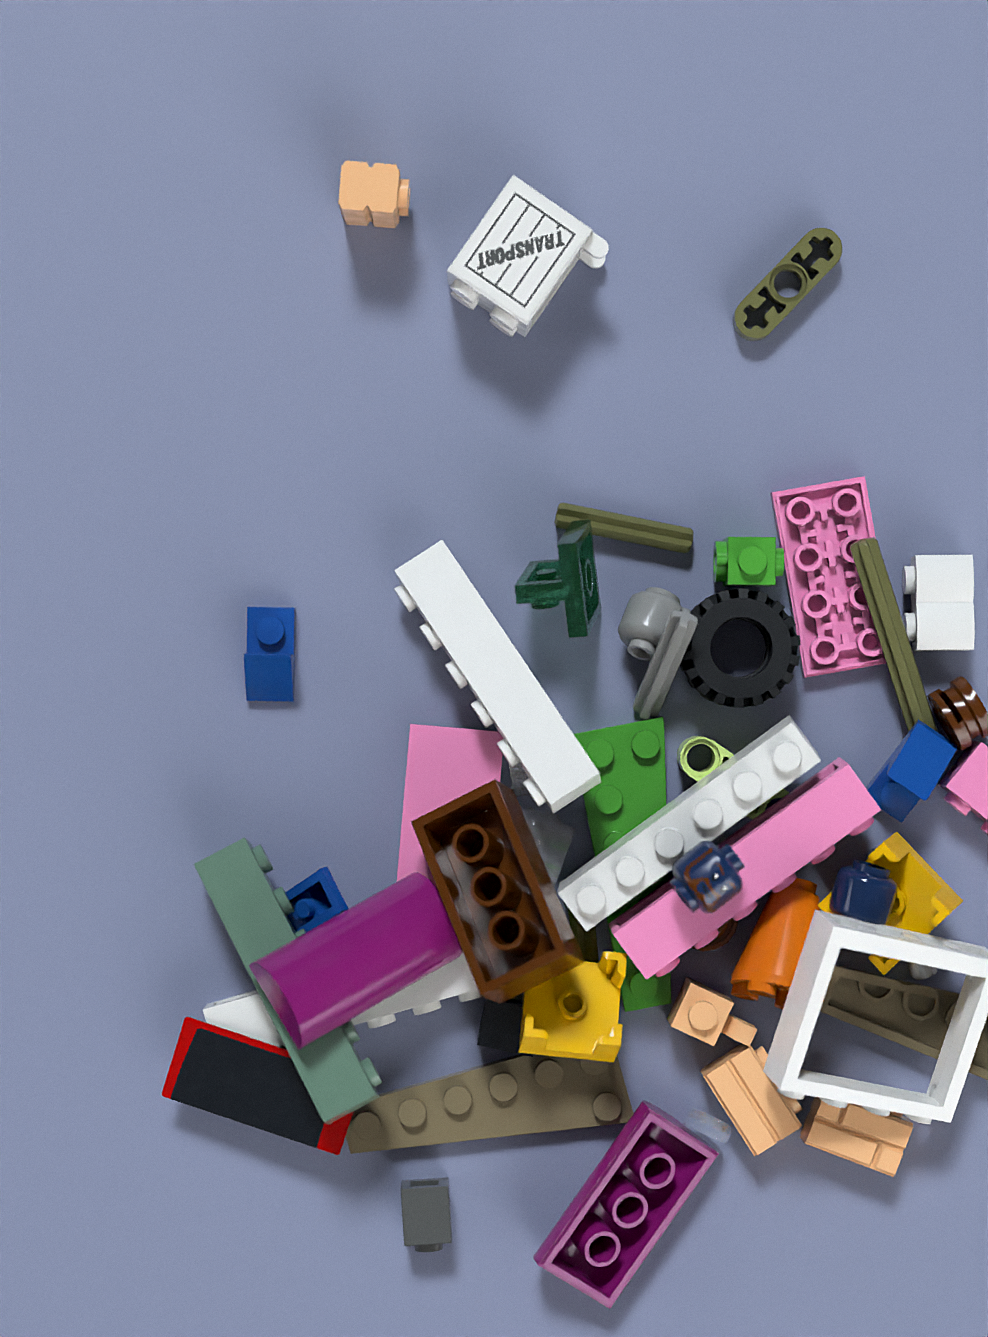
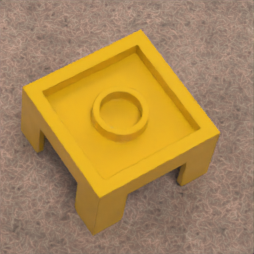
(921, 897)
(576, 1012)

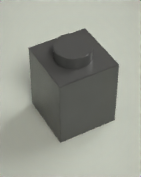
(426, 1213)

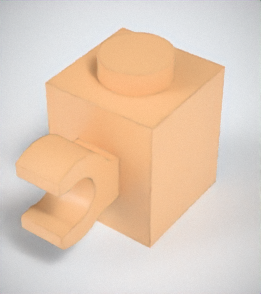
(706, 1014)

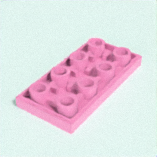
(821, 579)
(440, 769)

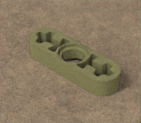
(802, 251)

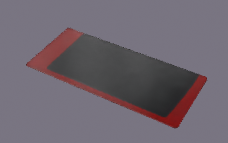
(248, 1085)

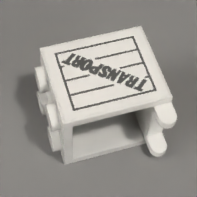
(521, 257)

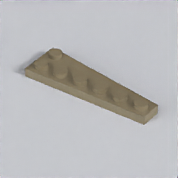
(898, 1011)
(494, 1101)

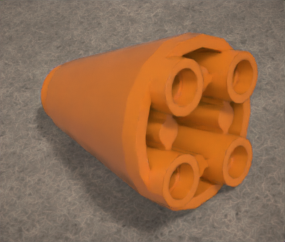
(776, 944)

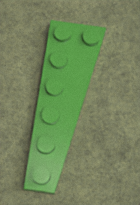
(629, 792)

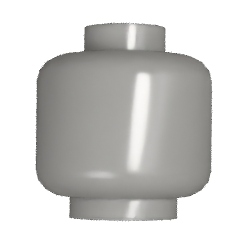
(645, 620)

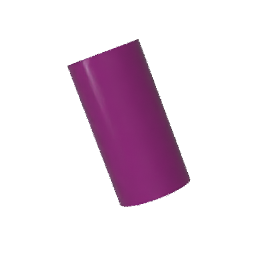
(358, 958)
(626, 1204)

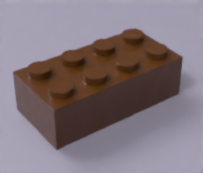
(497, 892)

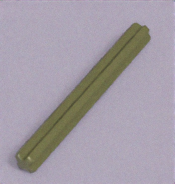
(891, 632)

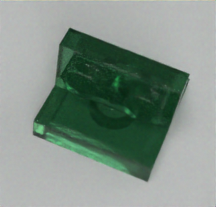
(566, 579)

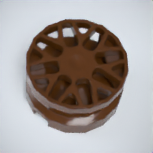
(960, 712)

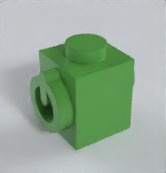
(747, 561)

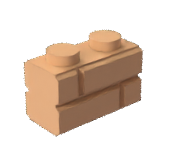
(373, 194)
(752, 1098)
(858, 1135)

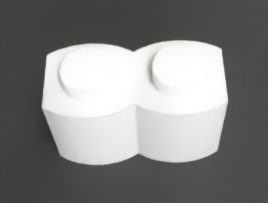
(940, 602)

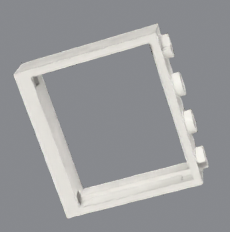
(806, 995)

